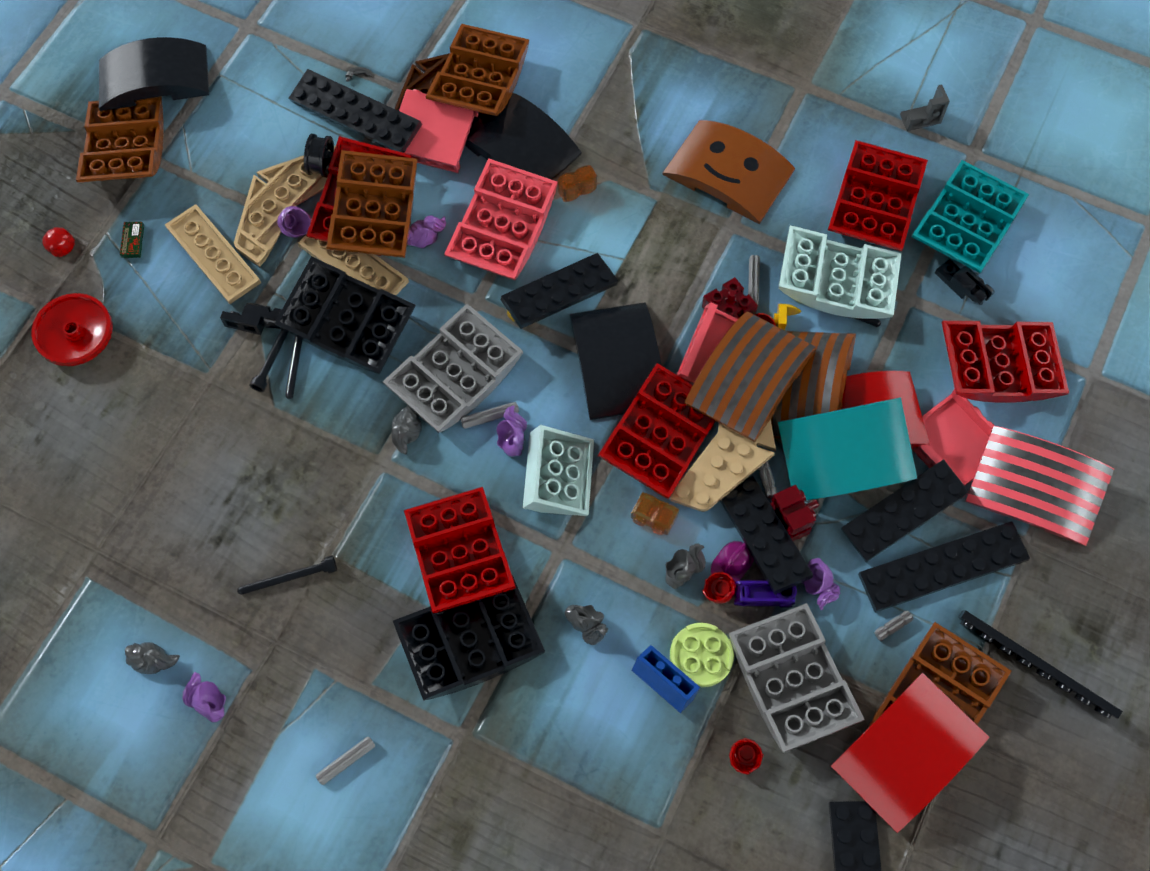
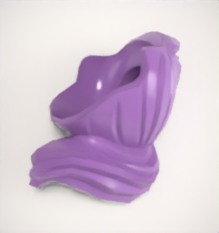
(425, 231)
(511, 432)
(821, 583)
(204, 698)

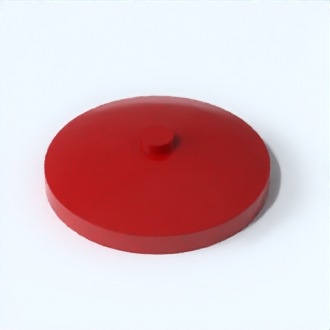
(72, 329)

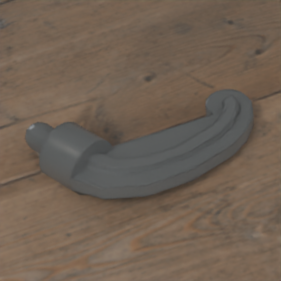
(355, 71)

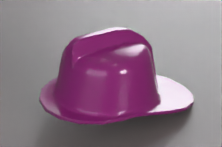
(733, 559)

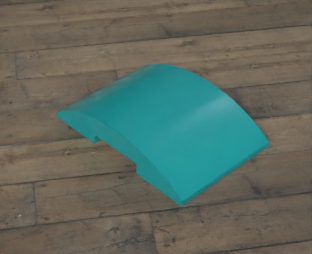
(970, 216)
(848, 449)

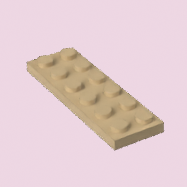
(213, 254)
(360, 266)

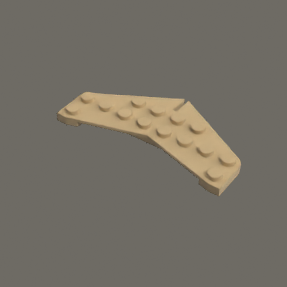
(285, 187)
(723, 467)

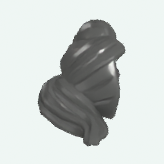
(405, 429)
(684, 565)
(588, 622)
(149, 658)

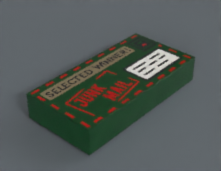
(132, 240)

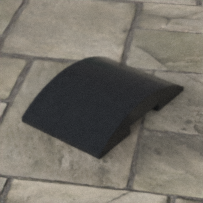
(152, 70)
(523, 139)
(344, 316)
(614, 356)
(468, 643)

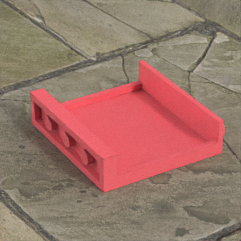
(442, 131)
(708, 334)
(957, 435)

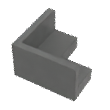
(927, 115)

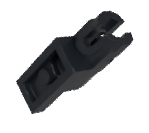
(964, 282)
(252, 319)

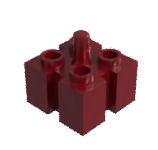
(731, 299)
(793, 512)

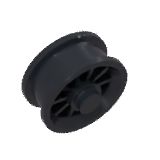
(318, 155)

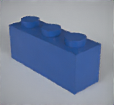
(665, 678)

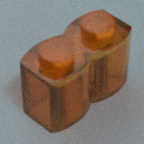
(577, 183)
(654, 513)

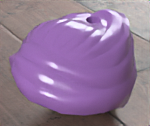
(294, 222)

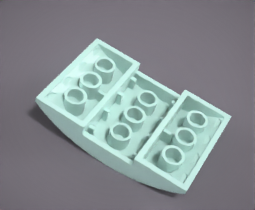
(839, 276)

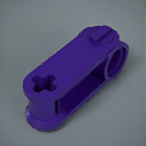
(760, 594)

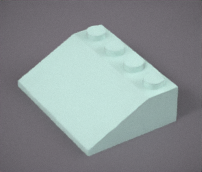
(558, 472)

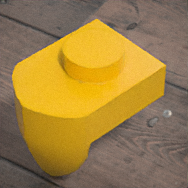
(783, 311)

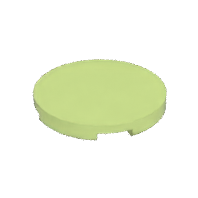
(702, 654)

